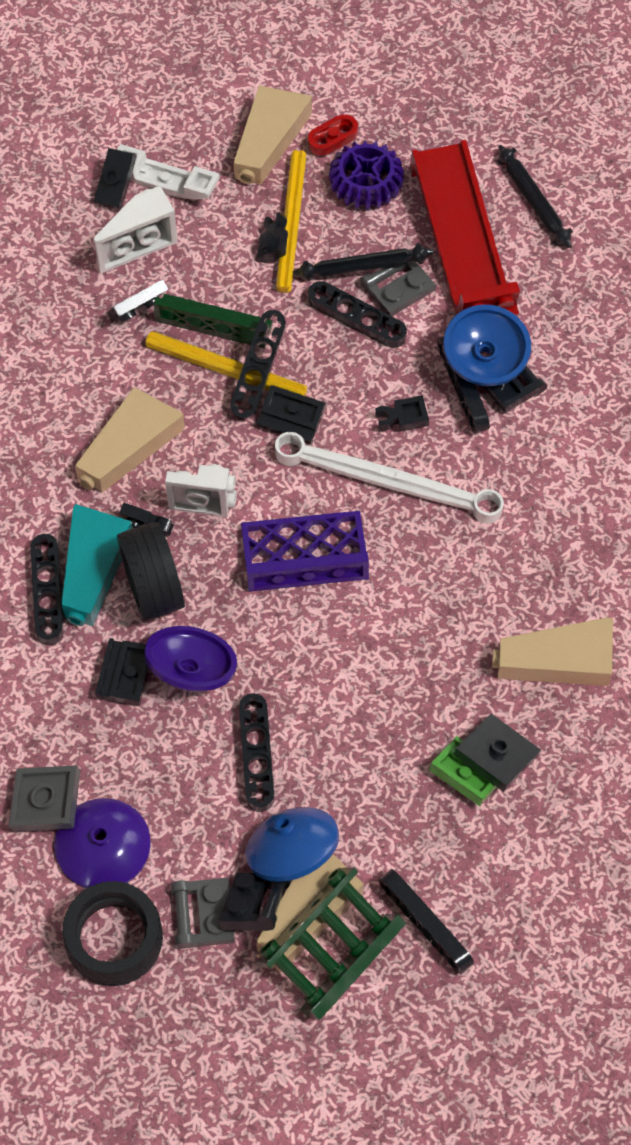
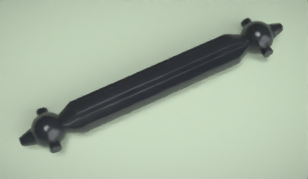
(535, 196)
(363, 262)

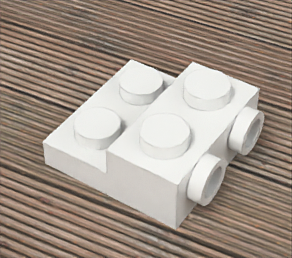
(205, 493)

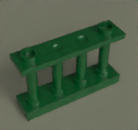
(361, 950)

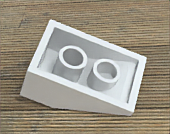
(136, 230)

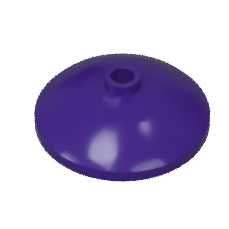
(190, 658)
(111, 859)

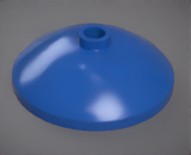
(490, 331)
(292, 844)

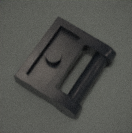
(514, 393)
(245, 901)

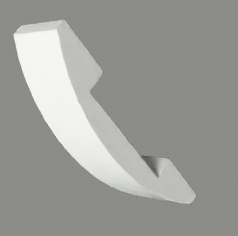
(173, 180)

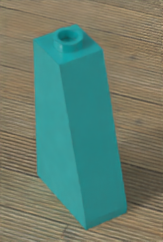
(90, 563)

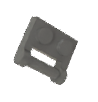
(400, 292)
(211, 900)

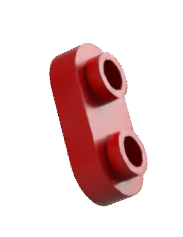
(330, 134)

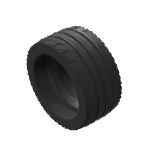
(151, 570)
(100, 897)

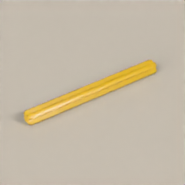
(292, 213)
(217, 362)

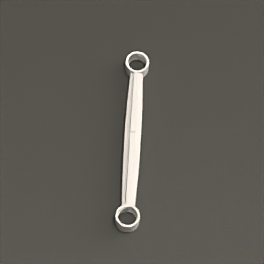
(388, 477)

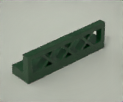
(208, 319)

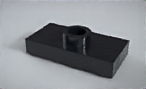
(115, 178)

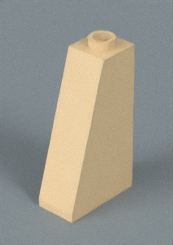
(269, 131)
(128, 439)
(559, 655)
(298, 897)

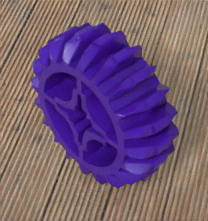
(364, 184)

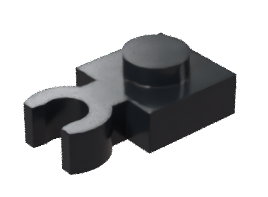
(273, 242)
(407, 413)
(143, 517)

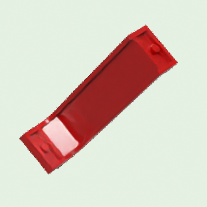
(462, 228)

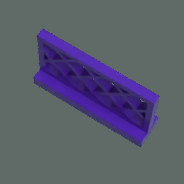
(307, 568)

